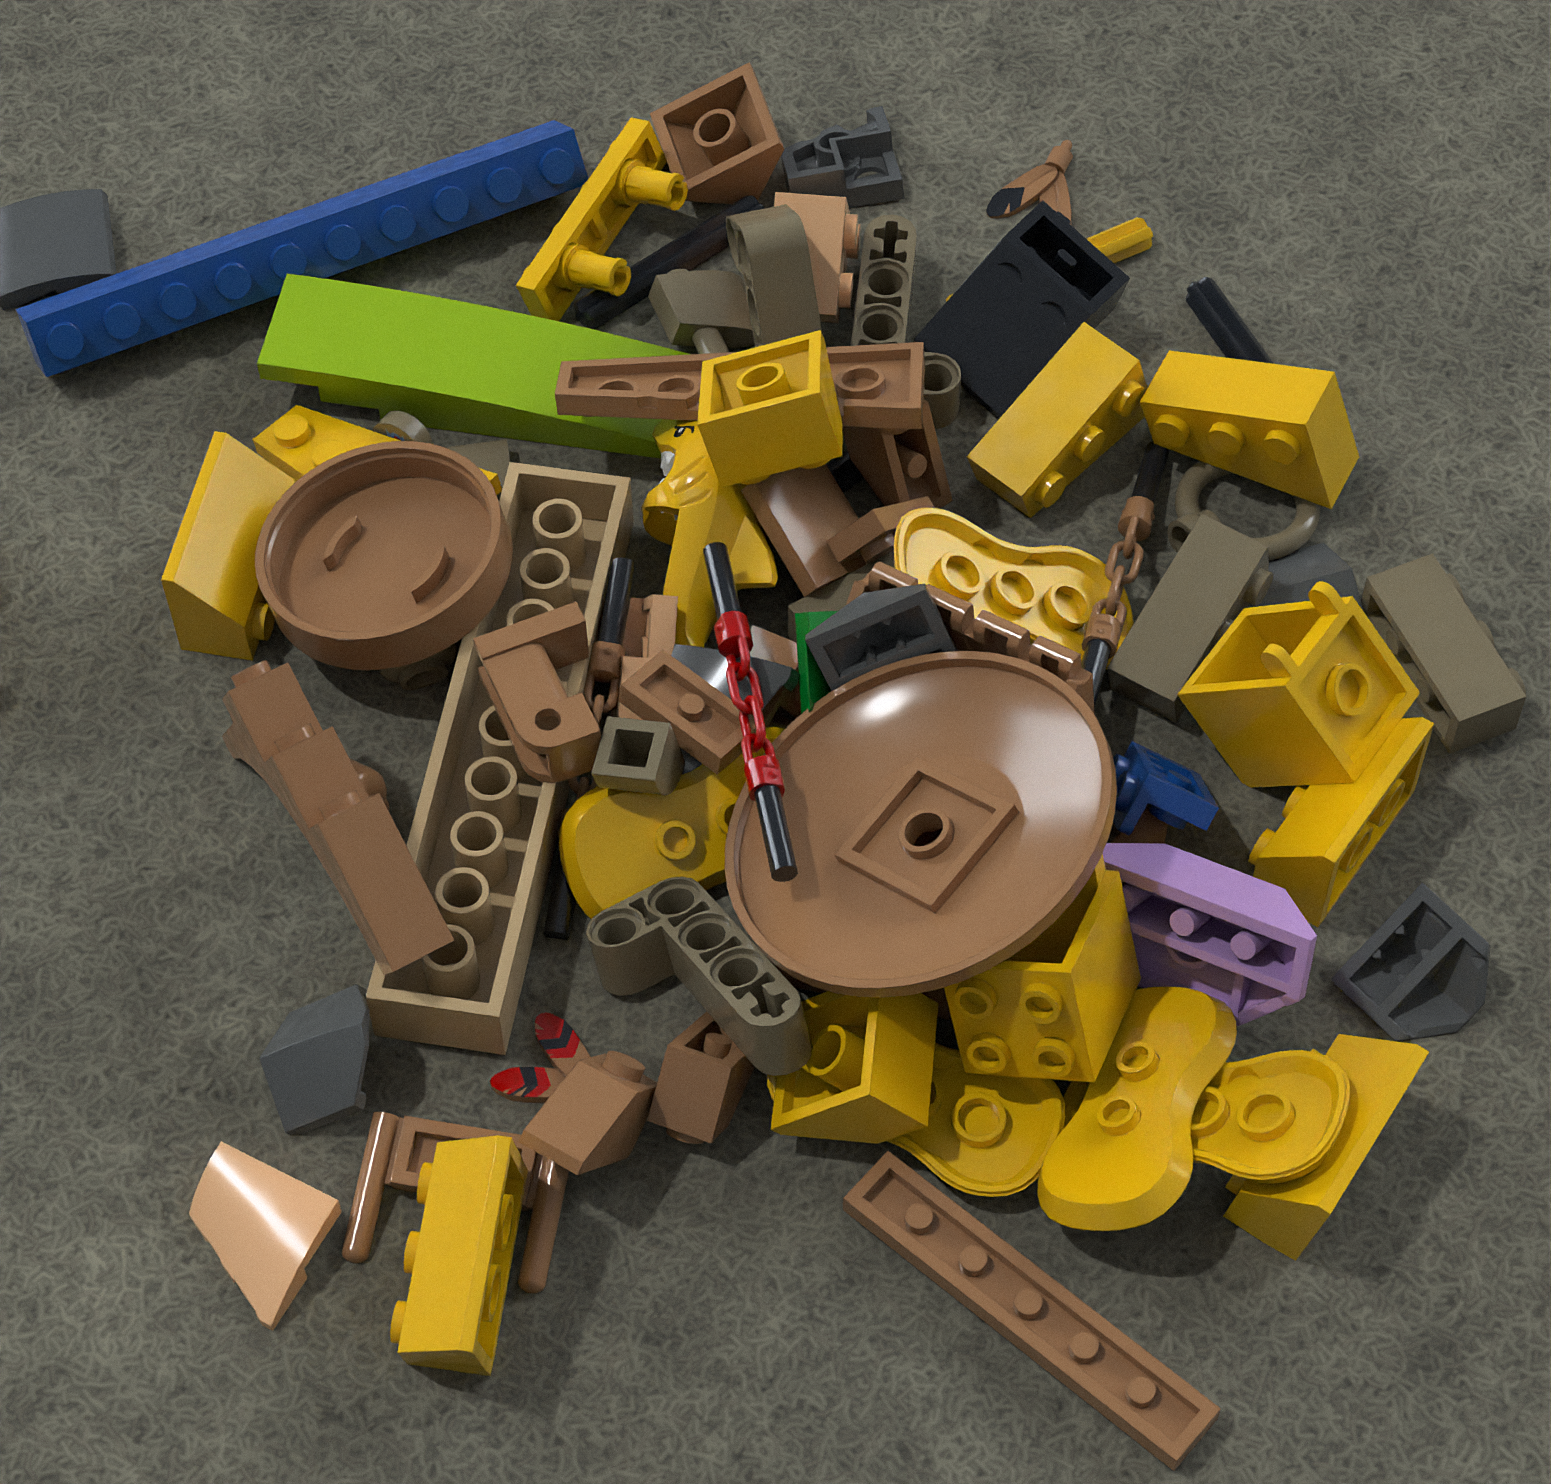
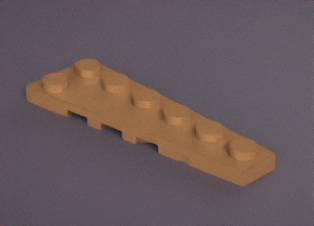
(873, 386)

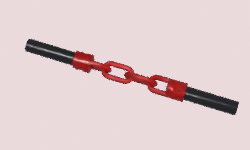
(764, 771)

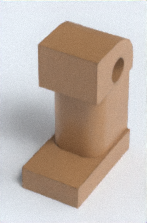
(530, 697)

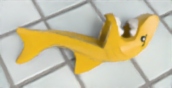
(704, 517)

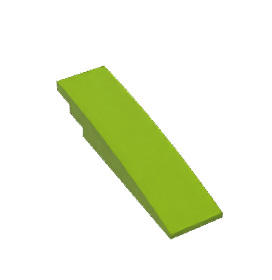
(445, 362)

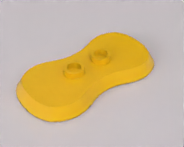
(1035, 587)
(631, 840)
(1264, 1115)
(983, 1128)
(1131, 1138)

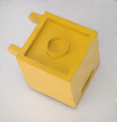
(1299, 692)
(1057, 998)

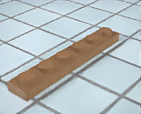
(1032, 1310)

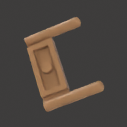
(394, 1158)

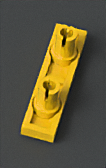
(576, 245)

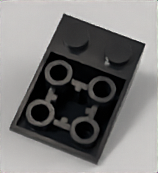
(1023, 307)

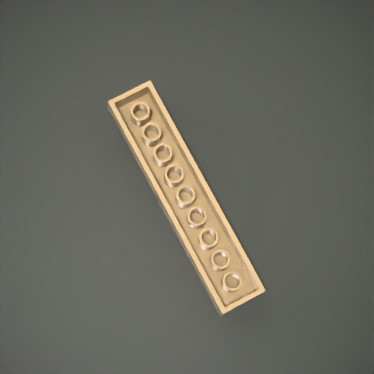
(481, 821)

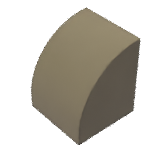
(638, 757)

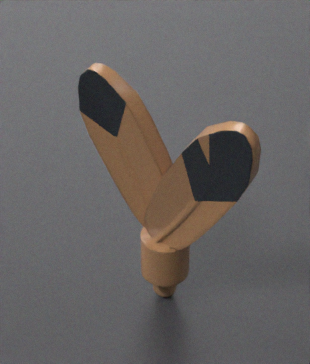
(1041, 182)

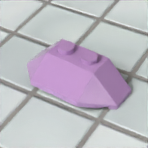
(1213, 929)

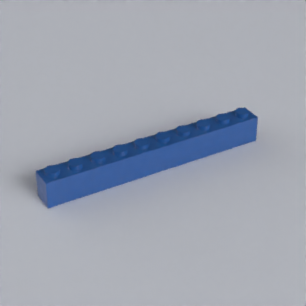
(306, 242)

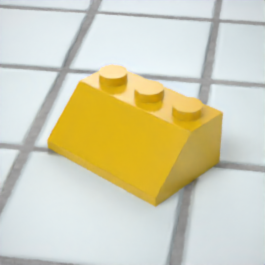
(212, 562)
(1338, 825)
(1294, 1211)
(461, 1255)

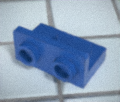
(1172, 789)

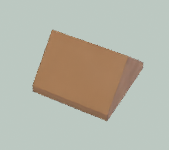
(721, 138)

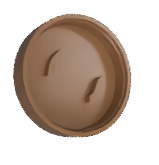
(384, 555)

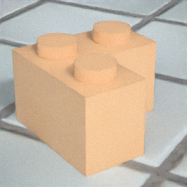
(831, 240)

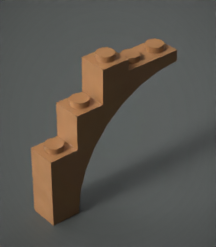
(329, 804)

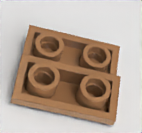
(799, 515)

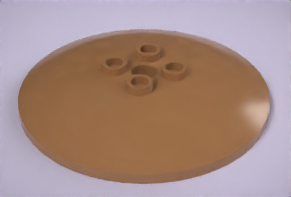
(914, 747)

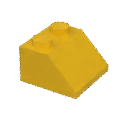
(770, 410)
(864, 1072)

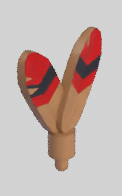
(538, 1083)

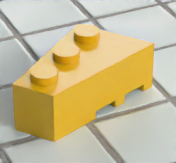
(1255, 421)
(1061, 422)

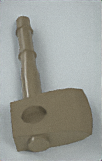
(703, 309)

